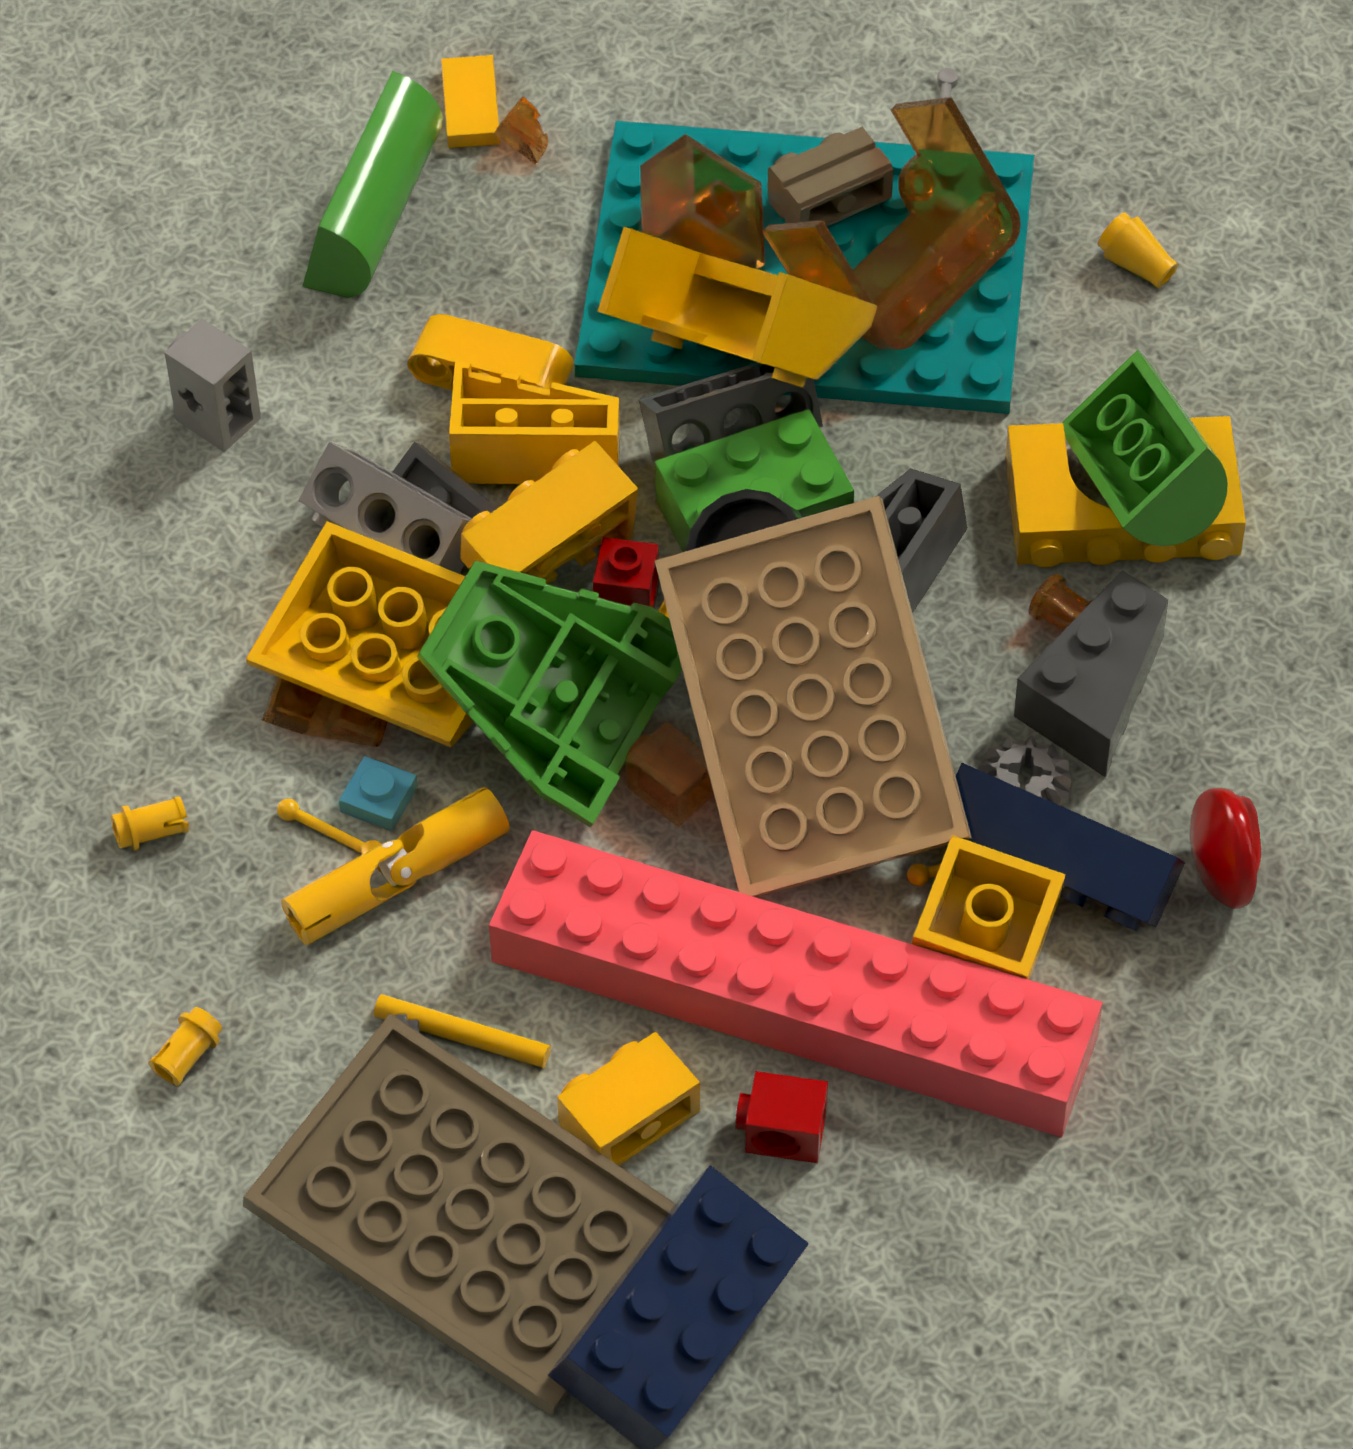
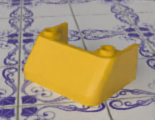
(732, 307)

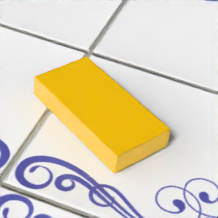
(470, 101)

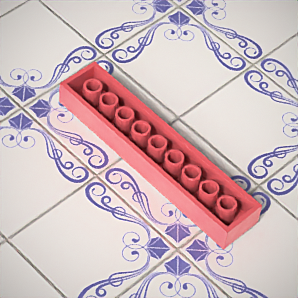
(796, 982)

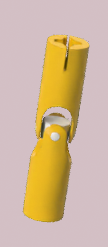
(416, 853)

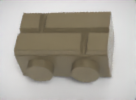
(830, 179)

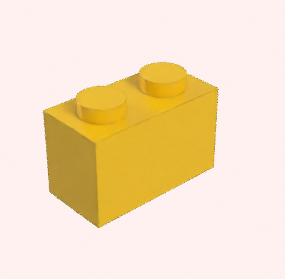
(630, 1099)

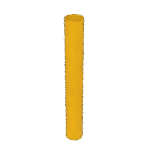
(466, 1031)

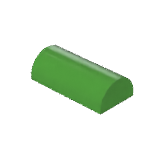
(374, 189)
(1147, 456)

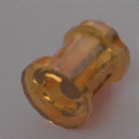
(1056, 603)

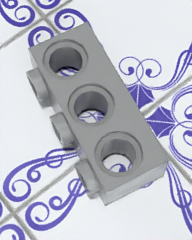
(371, 494)

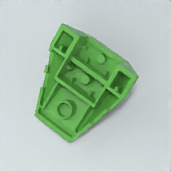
(553, 678)

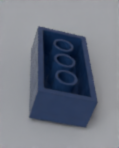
(678, 1310)

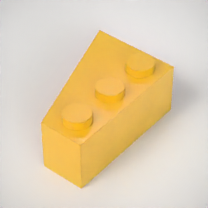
(519, 430)
(555, 517)

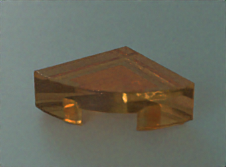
(523, 131)

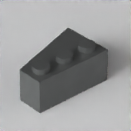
(925, 526)
(1094, 671)

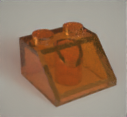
(703, 203)

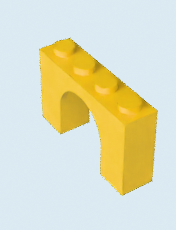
(1063, 525)

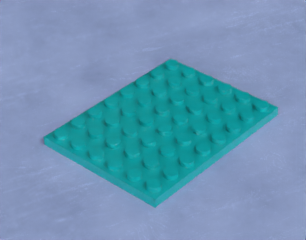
(954, 365)

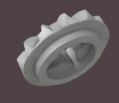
(1049, 771)

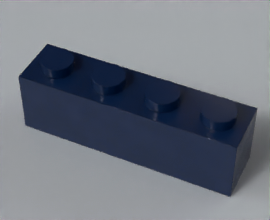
(1097, 860)

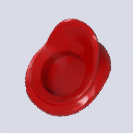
(1226, 845)

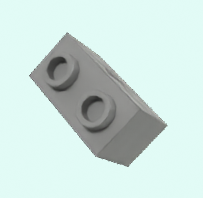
(212, 384)

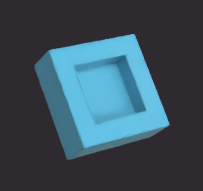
(378, 793)

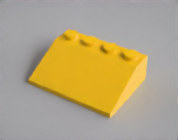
(356, 632)

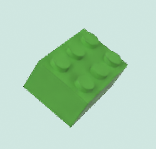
(777, 457)

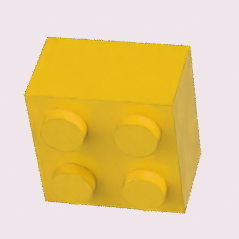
(989, 908)

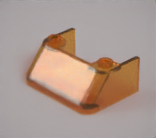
(951, 238)

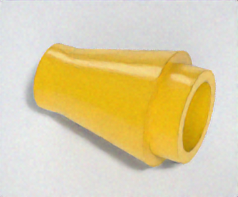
(1136, 249)

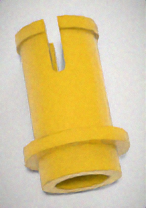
(149, 822)
(186, 1045)

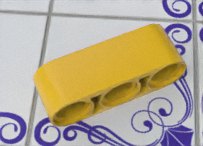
(488, 351)

